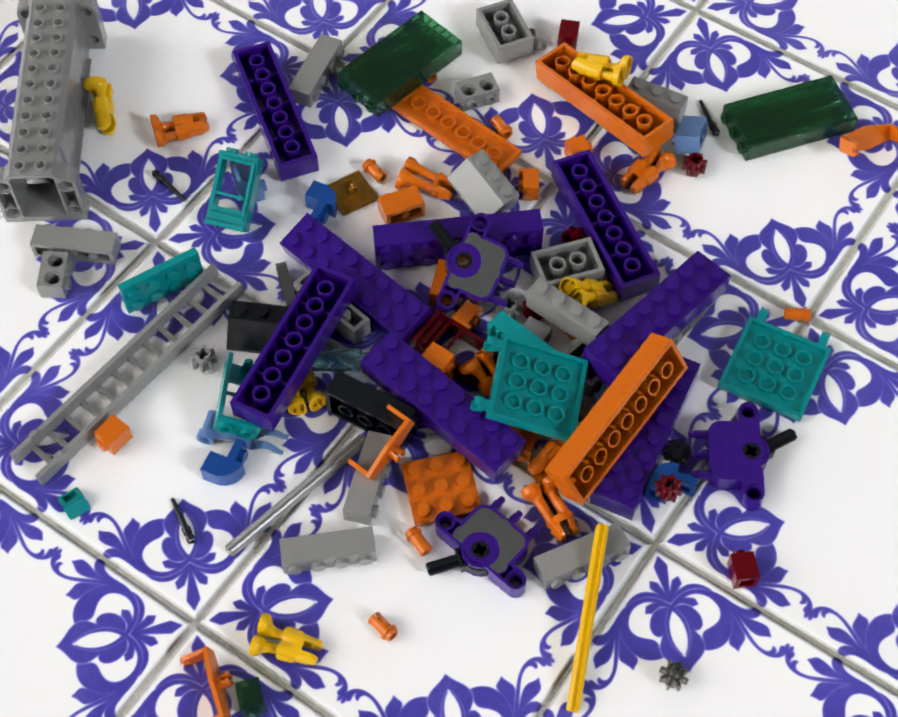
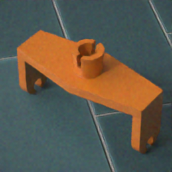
(867, 138)
(390, 449)
(217, 681)

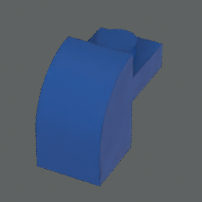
(322, 201)
(223, 469)
(688, 484)

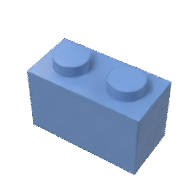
(690, 134)

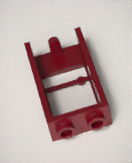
(435, 328)

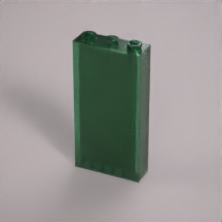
(399, 63)
(788, 118)

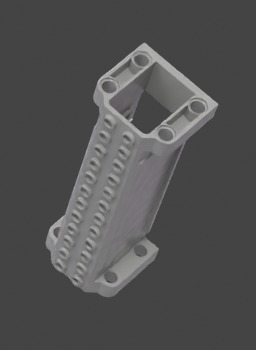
(50, 111)

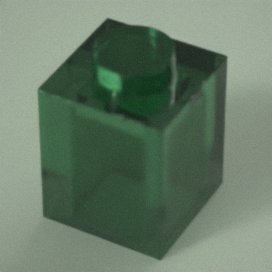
(250, 697)

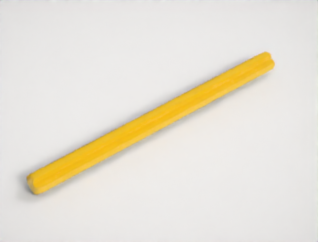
(587, 618)

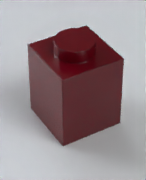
(568, 32)
(743, 569)

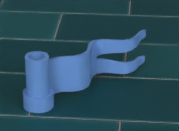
(207, 436)

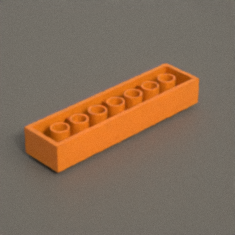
(612, 107)
(616, 418)

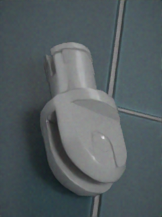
(436, 445)

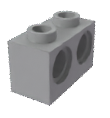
(477, 92)
(55, 274)

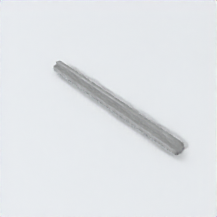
(295, 496)

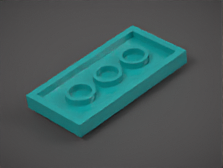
(160, 280)

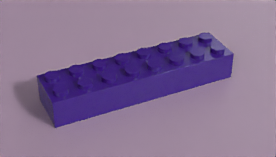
(275, 111)
(606, 222)
(415, 244)
(376, 293)
(662, 312)
(293, 347)
(442, 406)
(627, 479)

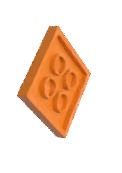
(440, 486)

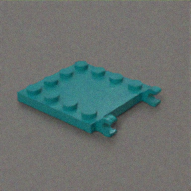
(775, 367)
(534, 388)

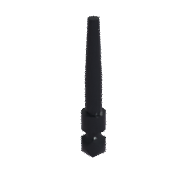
(712, 124)
(163, 180)
(186, 529)

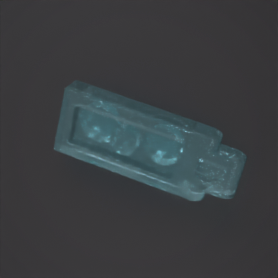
(339, 360)

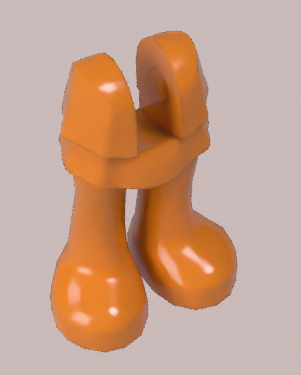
(439, 188)
(533, 494)

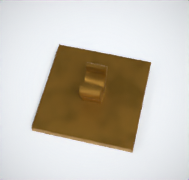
(353, 193)

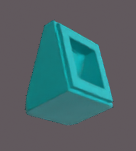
(74, 503)

